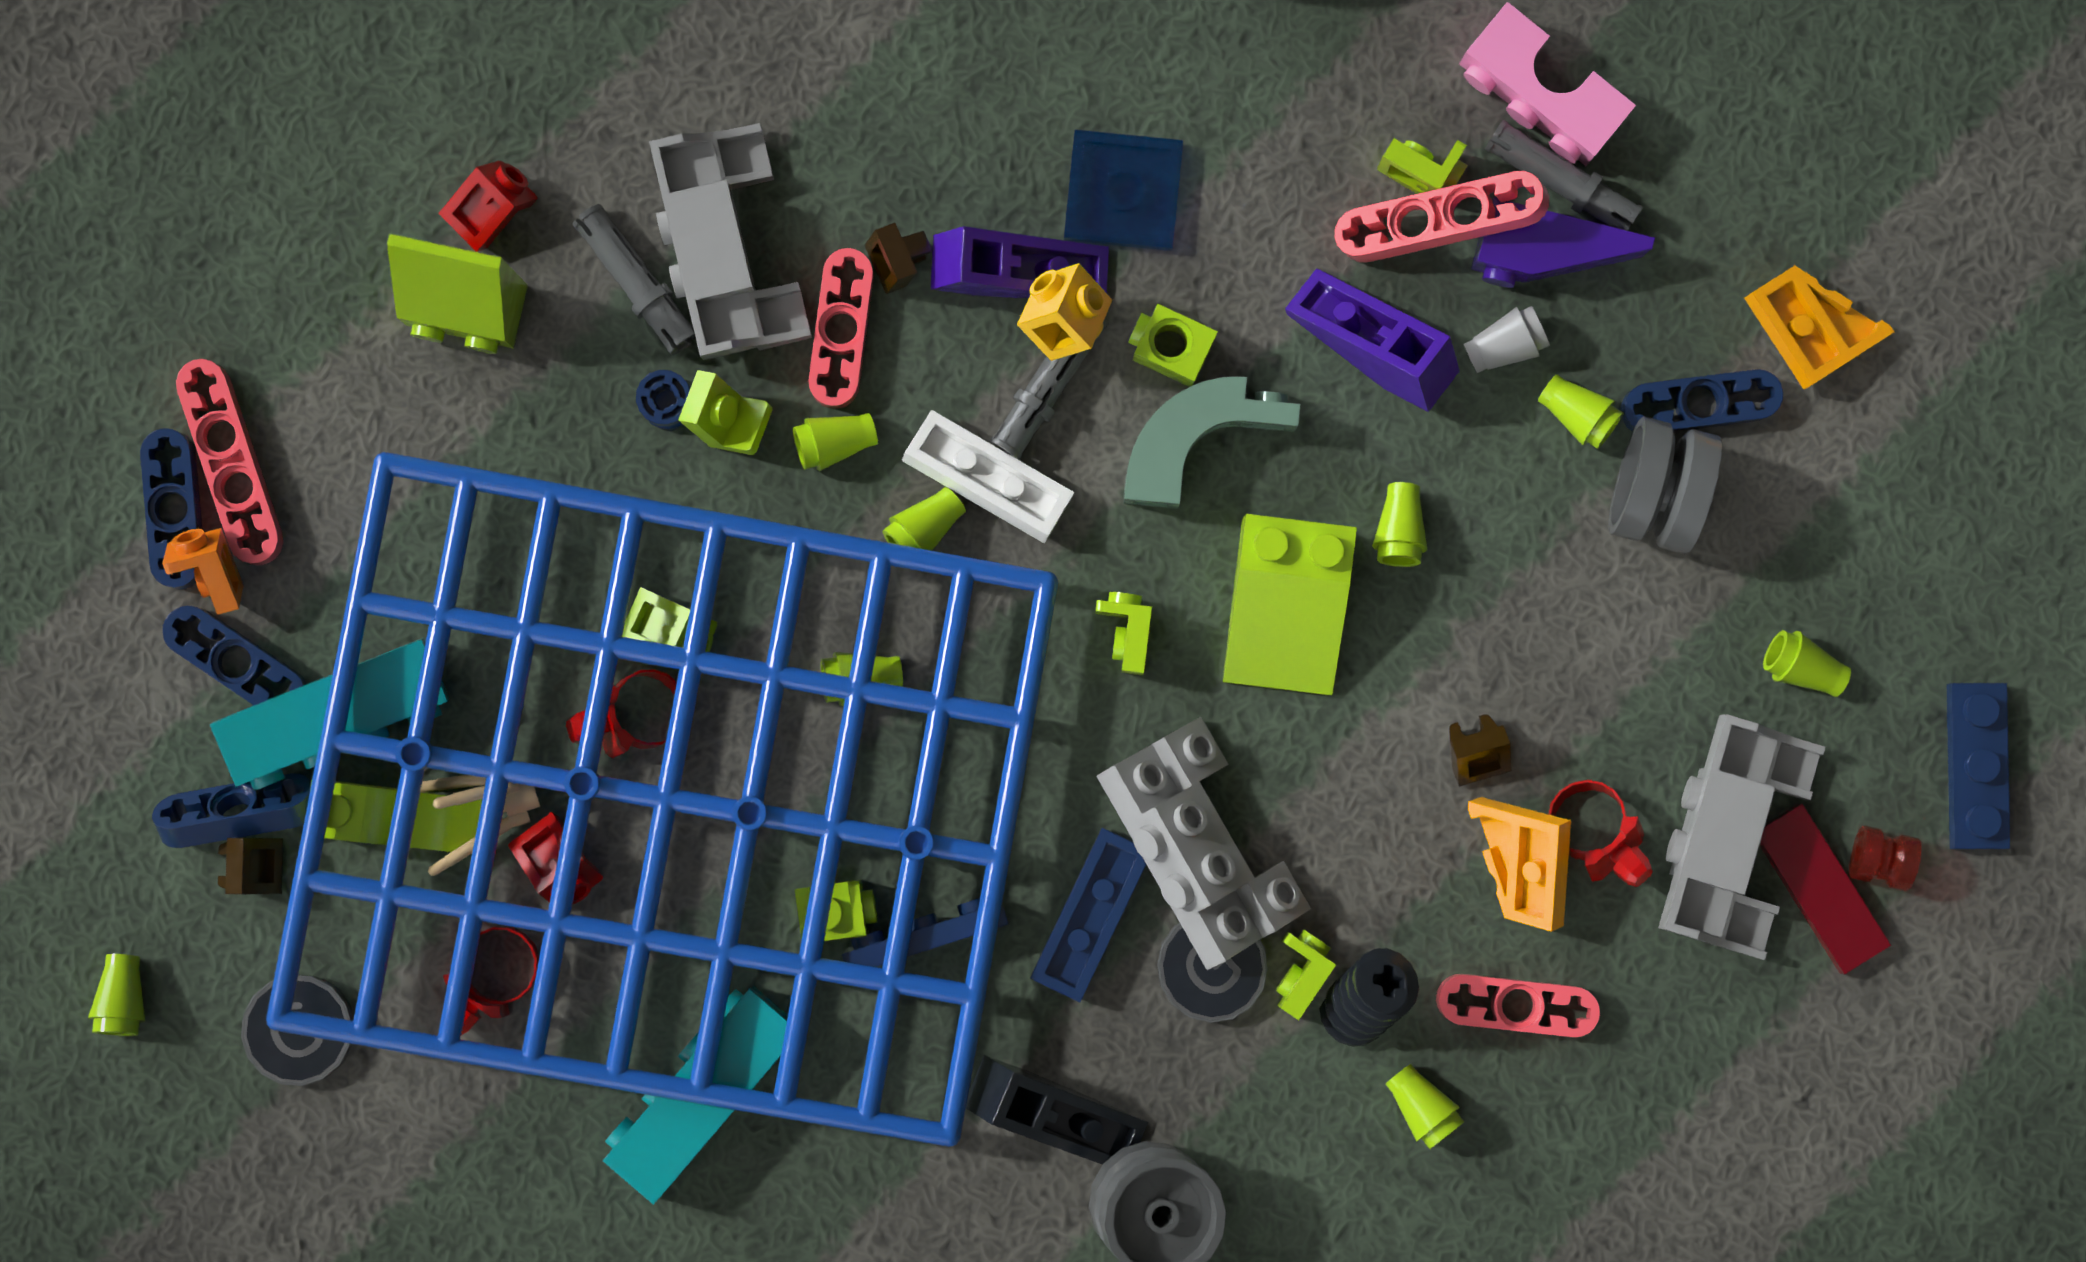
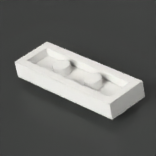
(987, 476)

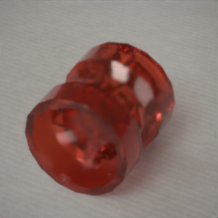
(1885, 858)

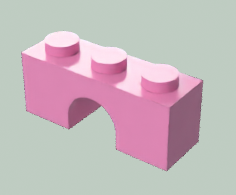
(1575, 120)

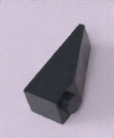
(1050, 1112)

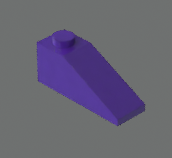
(1553, 248)
(1006, 263)
(1377, 339)

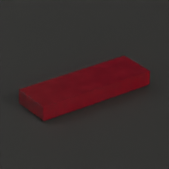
(1822, 889)

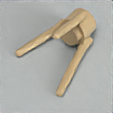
(517, 803)

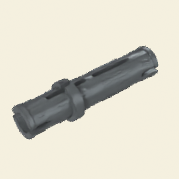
(1563, 178)
(648, 296)
(1036, 402)

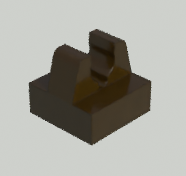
(896, 255)
(1481, 753)
(252, 866)

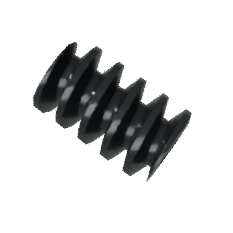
(1369, 997)

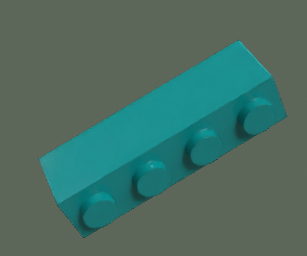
(290, 725)
(674, 1131)

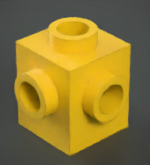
(1064, 311)

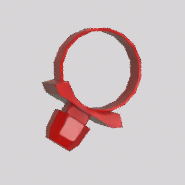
(615, 739)
(1623, 853)
(491, 1007)

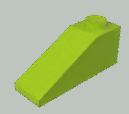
(366, 811)

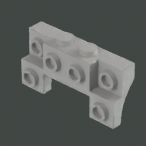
(713, 265)
(1724, 830)
(1192, 850)

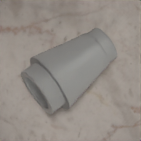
(1508, 341)

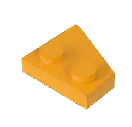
(1812, 325)
(1526, 860)

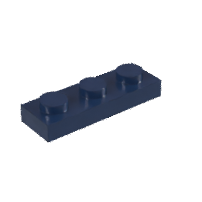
(1978, 766)
(1089, 916)
(924, 936)

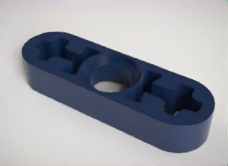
(1739, 382)
(153, 495)
(210, 626)
(184, 819)

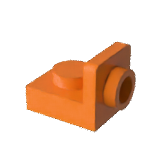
(212, 564)

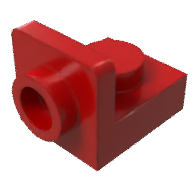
(487, 203)
(538, 855)

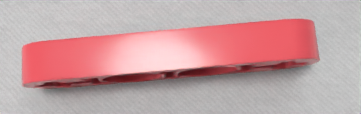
(1440, 210)
(222, 465)

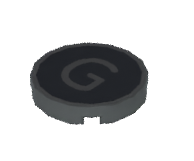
(1210, 993)
(294, 1057)

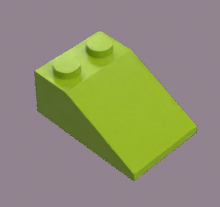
(455, 294)
(1289, 604)

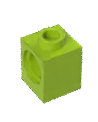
(1197, 341)

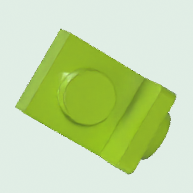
(1414, 169)
(723, 416)
(659, 621)
(1129, 642)
(849, 910)
(1302, 984)

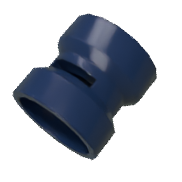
(669, 402)

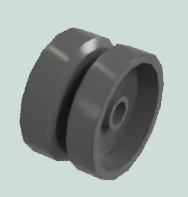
(1665, 485)
(1164, 1178)

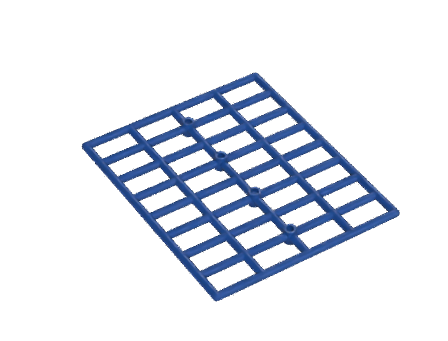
(584, 783)

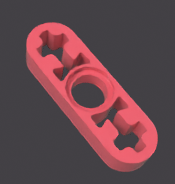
(859, 290)
(1556, 1025)

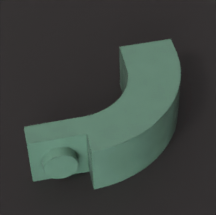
(1171, 432)

